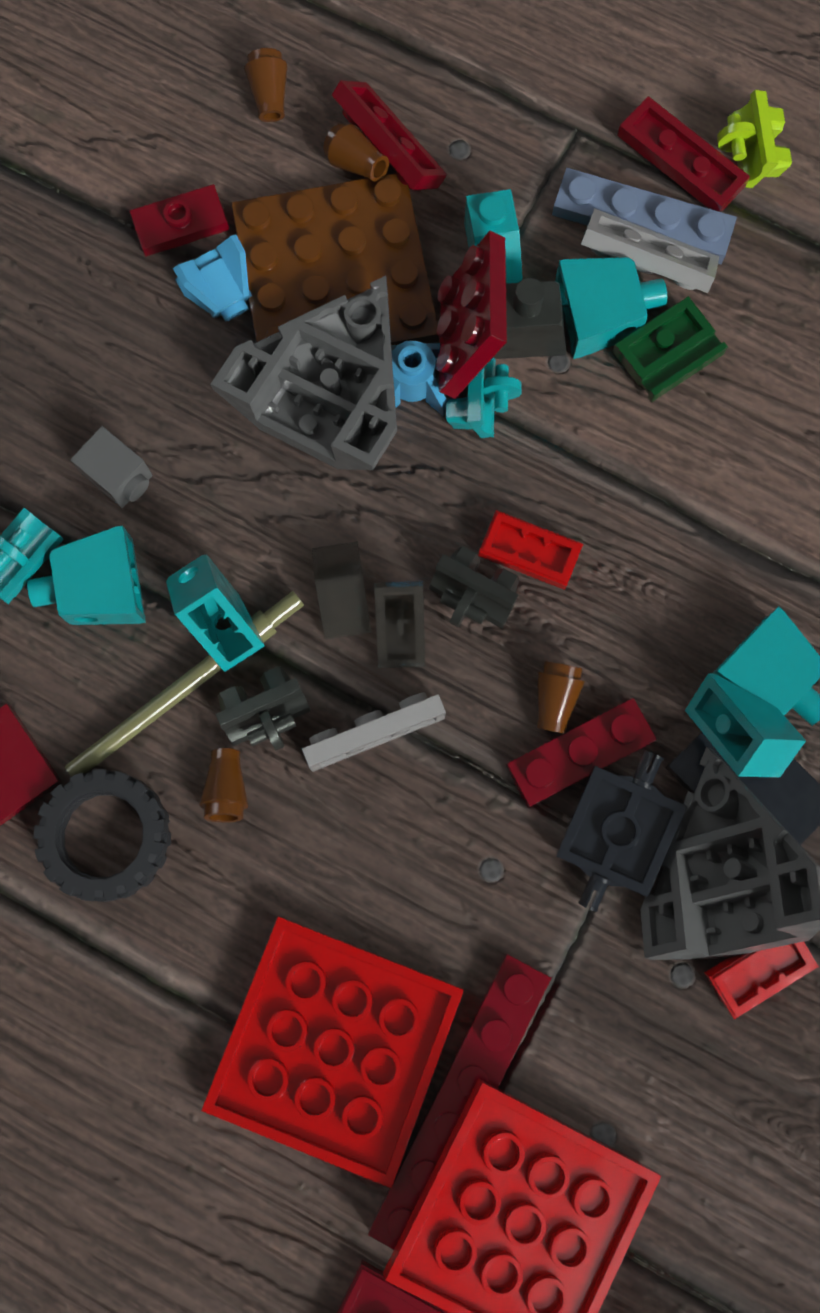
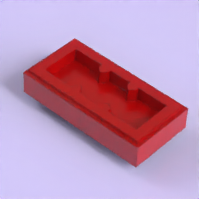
(530, 550)
(756, 976)

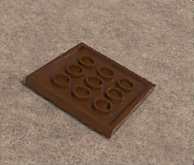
(333, 244)

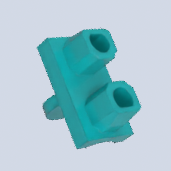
(486, 394)
(23, 551)

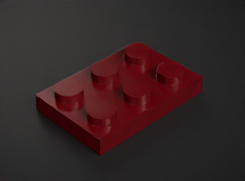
(472, 314)

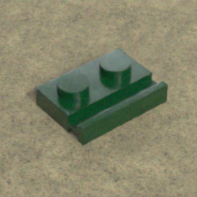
(669, 349)

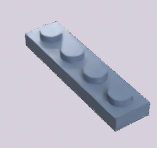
(665, 215)

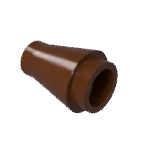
(267, 80)
(353, 152)
(557, 695)
(224, 787)

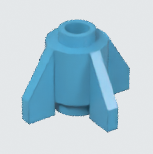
(217, 280)
(415, 374)

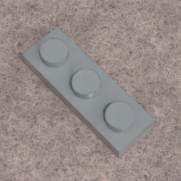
(651, 251)
(373, 731)

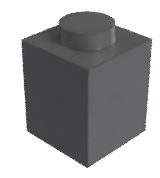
(112, 468)

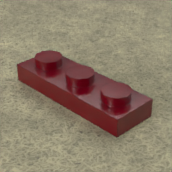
(389, 135)
(683, 155)
(577, 751)

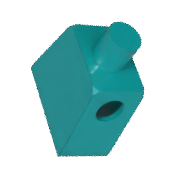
(604, 301)
(93, 581)
(199, 599)
(777, 667)

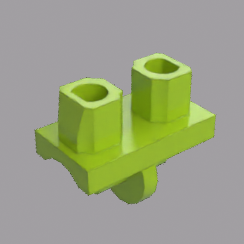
(752, 137)

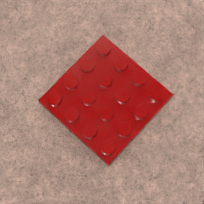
(333, 1051)
(520, 1214)

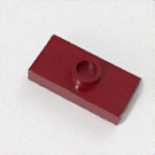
(179, 220)

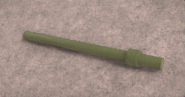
(174, 693)

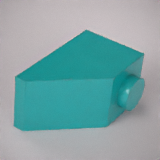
(495, 213)
(744, 728)

